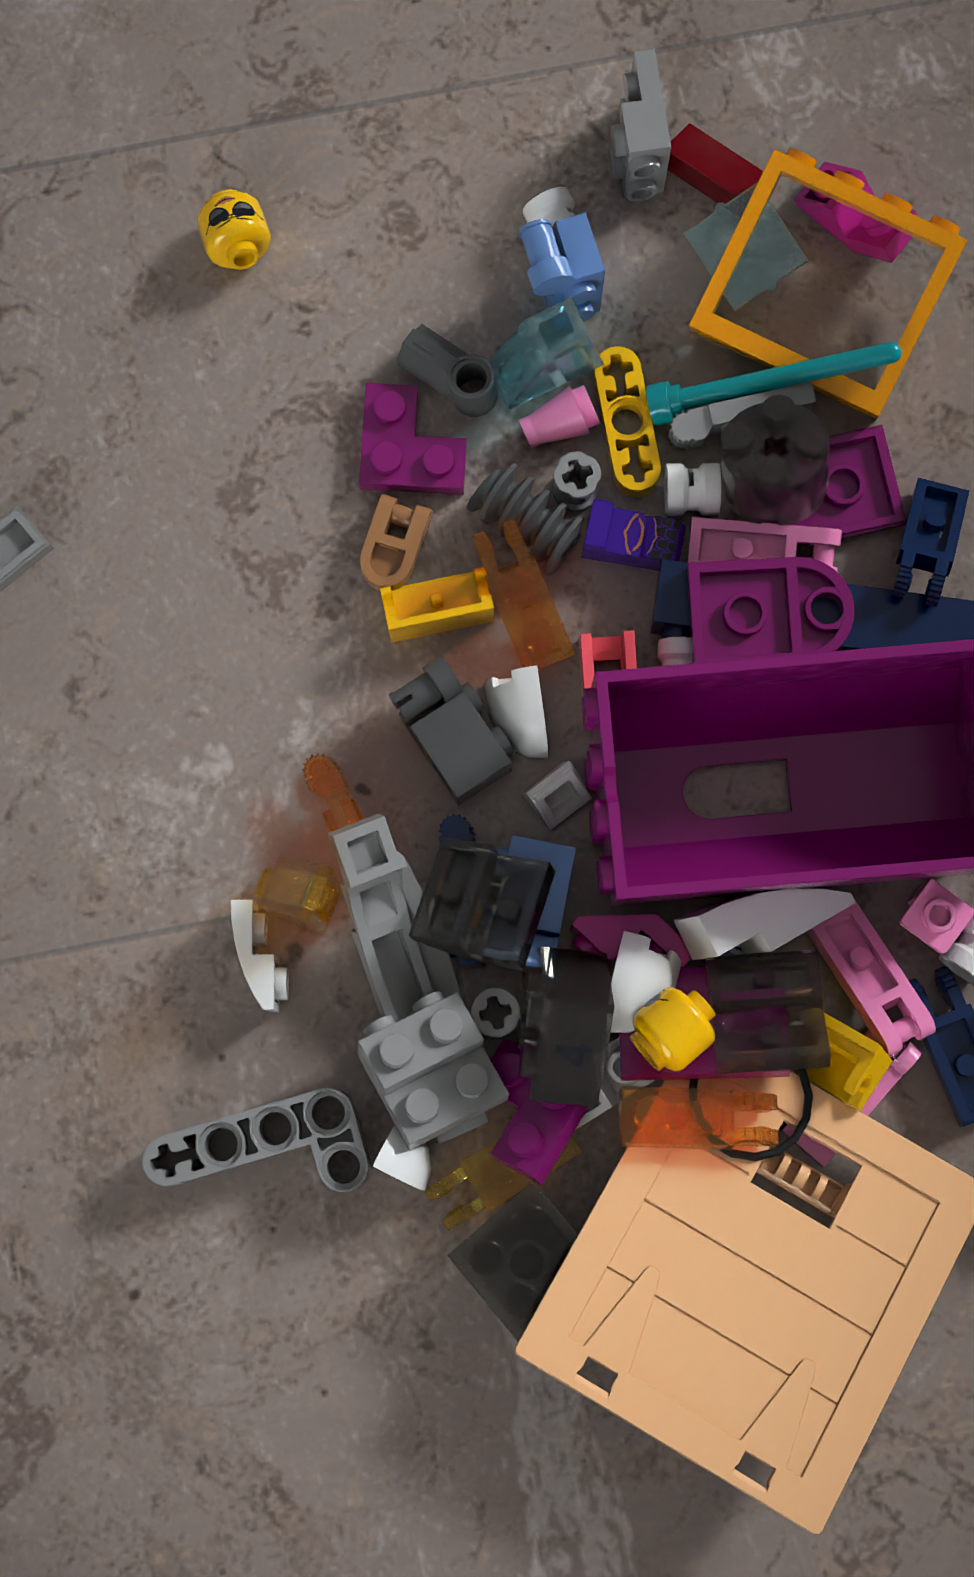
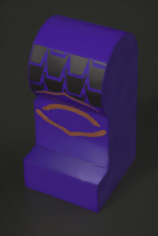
(631, 537)

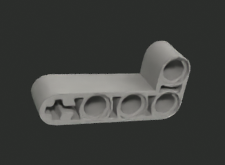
(255, 1147)

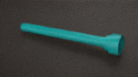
(668, 400)

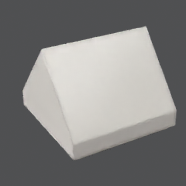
(557, 794)

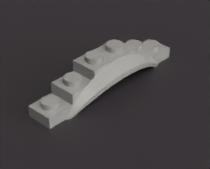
(383, 905)

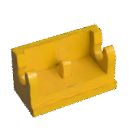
(438, 605)
(854, 1065)

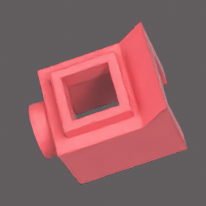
(605, 649)

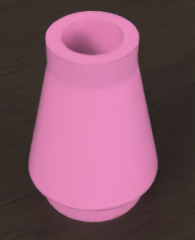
(560, 418)

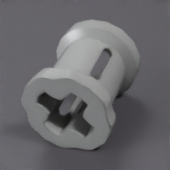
(585, 469)
(505, 999)

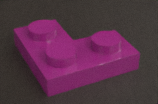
(397, 457)
(537, 1128)

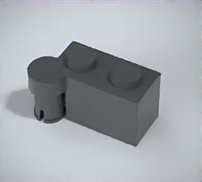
(451, 732)

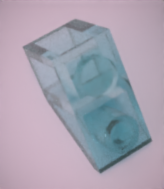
(545, 354)

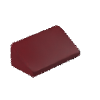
(710, 165)

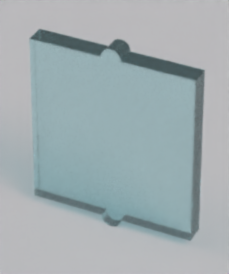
(766, 258)

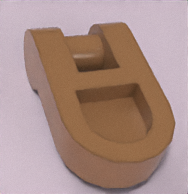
(389, 559)

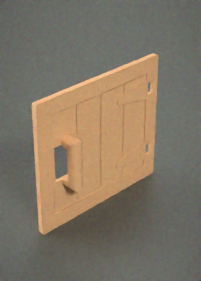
(743, 1314)

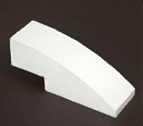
(758, 920)

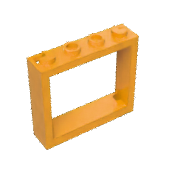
(847, 191)

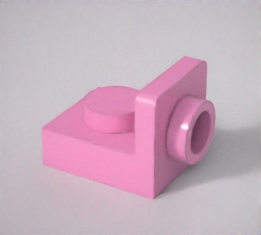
(936, 916)

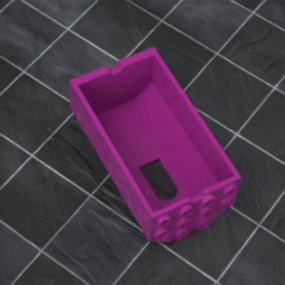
(870, 753)

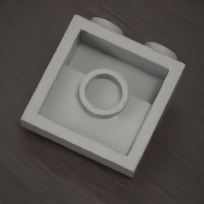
(642, 137)
(430, 1068)

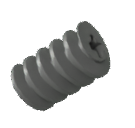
(539, 526)

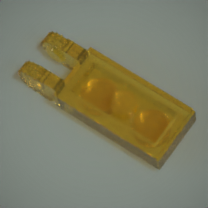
(490, 1180)

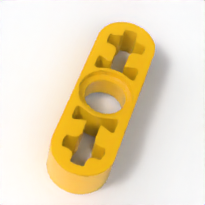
(647, 455)

